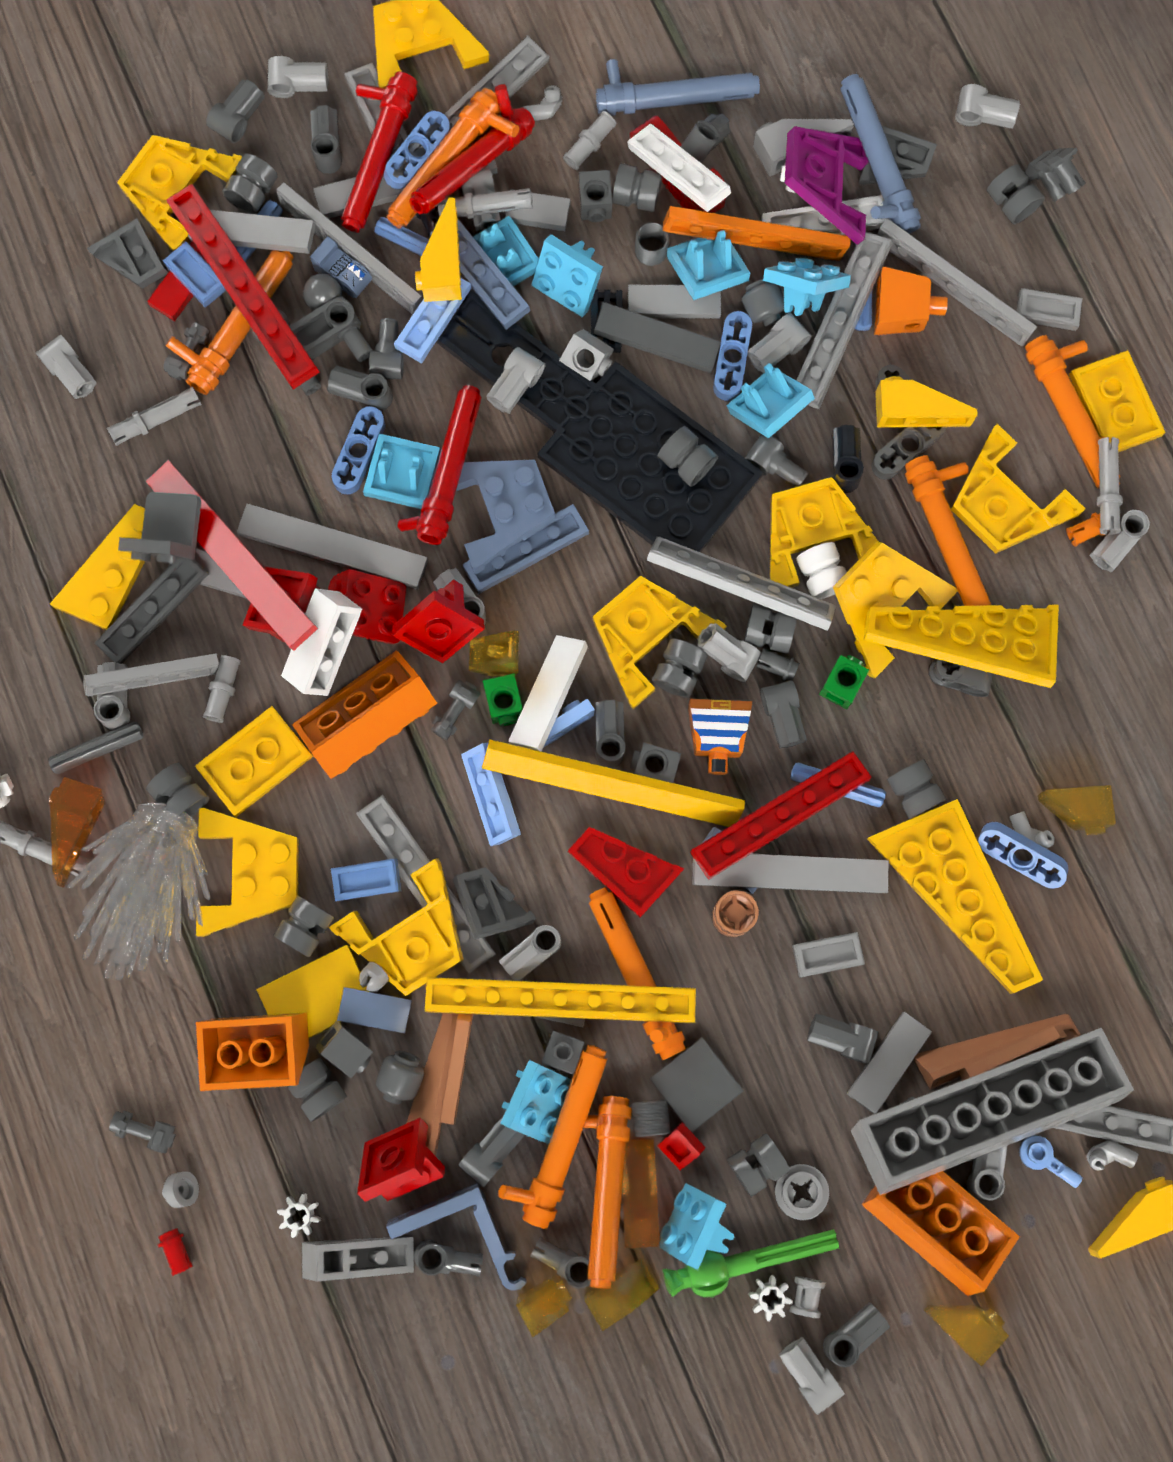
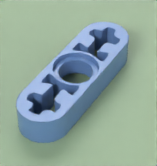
(414, 137)
(740, 345)
(342, 467)
(1049, 859)

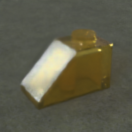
(495, 654)
(1082, 807)
(627, 1293)
(543, 1304)
(971, 1328)

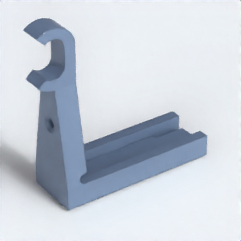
(453, 1203)

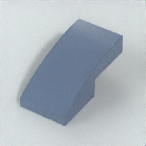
(374, 1010)

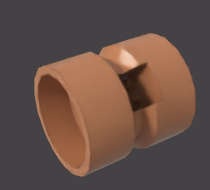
(735, 913)

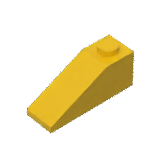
(441, 259)
(916, 405)
(1142, 1218)

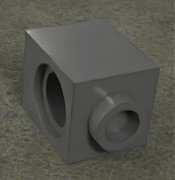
(595, 184)
(669, 759)
(344, 1049)
(563, 1052)

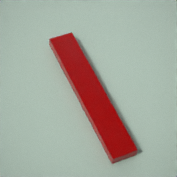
(780, 815)

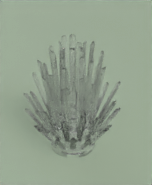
(146, 887)

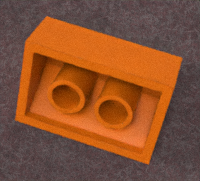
(252, 1051)

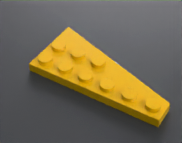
(984, 638)
(951, 874)

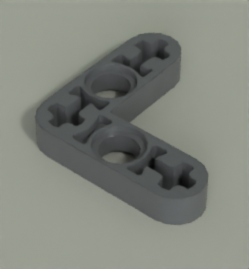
(924, 437)

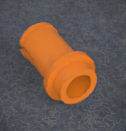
(1085, 530)

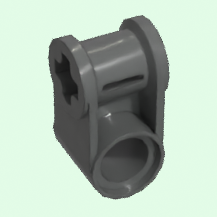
(962, 678)

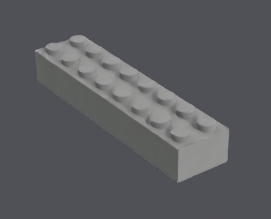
(990, 1110)

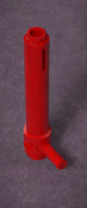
(395, 109)
(473, 158)
(438, 507)

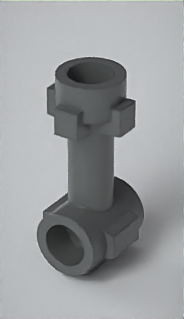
(175, 365)
(463, 695)
(159, 1136)

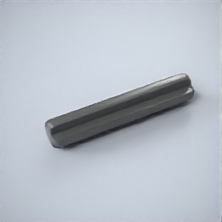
(95, 747)

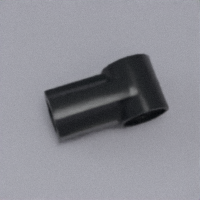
(847, 456)

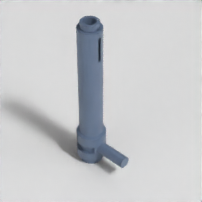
(630, 97)
(897, 199)

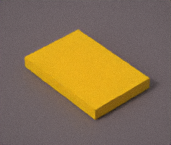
(1117, 401)
(253, 761)
(314, 989)

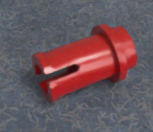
(175, 1251)

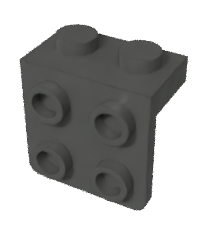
(167, 530)

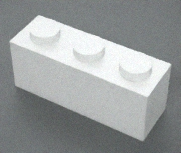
(318, 658)

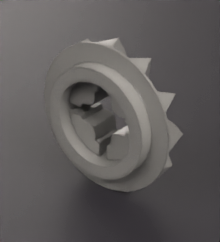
(803, 1208)

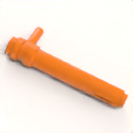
(472, 121)
(215, 358)
(1051, 371)
(930, 493)
(633, 967)
(612, 1137)
(548, 1185)

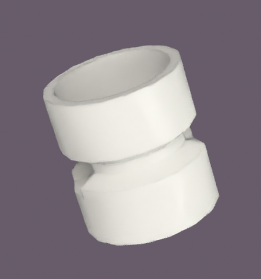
(821, 566)

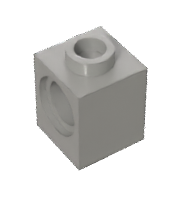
(575, 359)

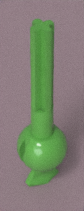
(716, 1270)

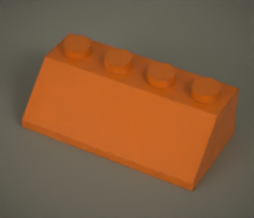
(364, 714)
(946, 1229)

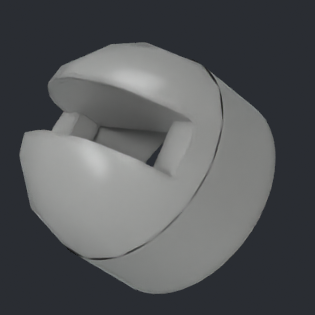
(373, 977)

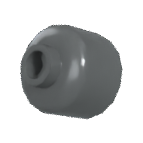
(763, 302)
(400, 1077)

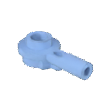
(1037, 1154)

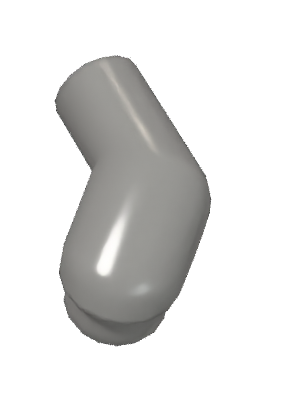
(548, 105)
(1021, 825)
(1108, 1152)

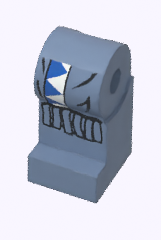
(333, 261)

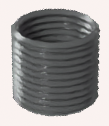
(651, 257)
(650, 1118)

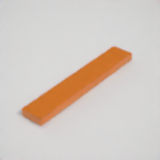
(756, 233)

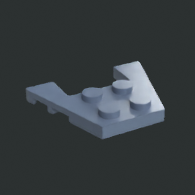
(514, 502)

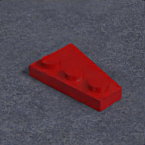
(626, 871)

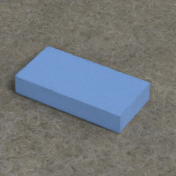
(194, 274)
(366, 879)

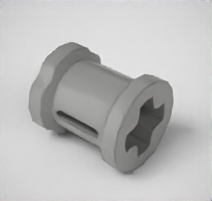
(807, 1297)

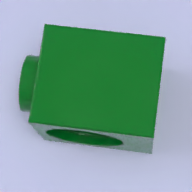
(498, 687)
(841, 694)

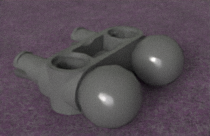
(318, 331)

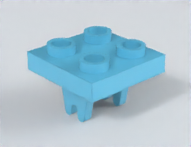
(508, 250)
(708, 265)
(567, 274)
(805, 283)
(770, 401)
(401, 471)
(536, 1102)
(694, 1227)

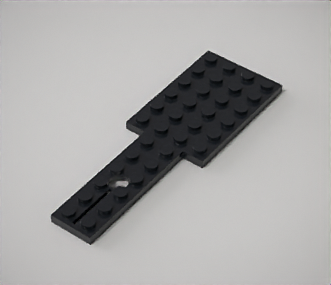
(610, 436)

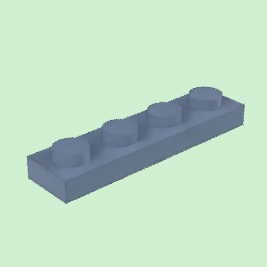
(489, 281)
(551, 538)

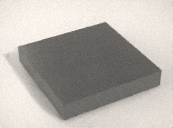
(696, 1084)

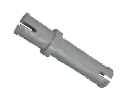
(491, 203)
(153, 416)
(1109, 498)
(29, 844)

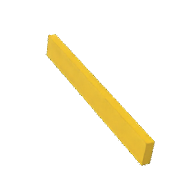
(612, 783)
(560, 1000)

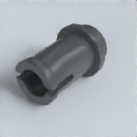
(778, 664)

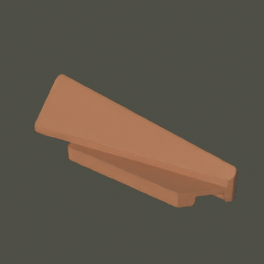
(992, 1050)
(443, 1076)

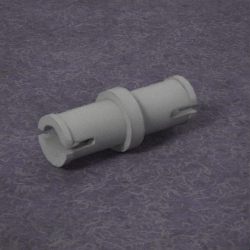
(589, 140)
(221, 689)

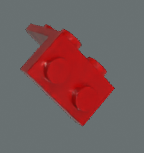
(380, 601)

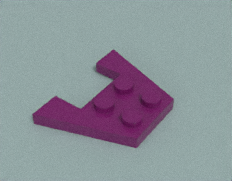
(816, 175)

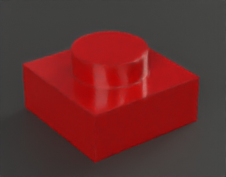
(681, 1146)

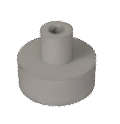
(181, 1189)

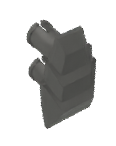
(1056, 172)

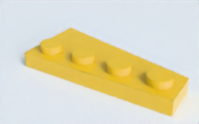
(105, 578)

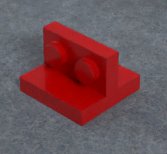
(296, 584)
(439, 623)
(398, 1162)

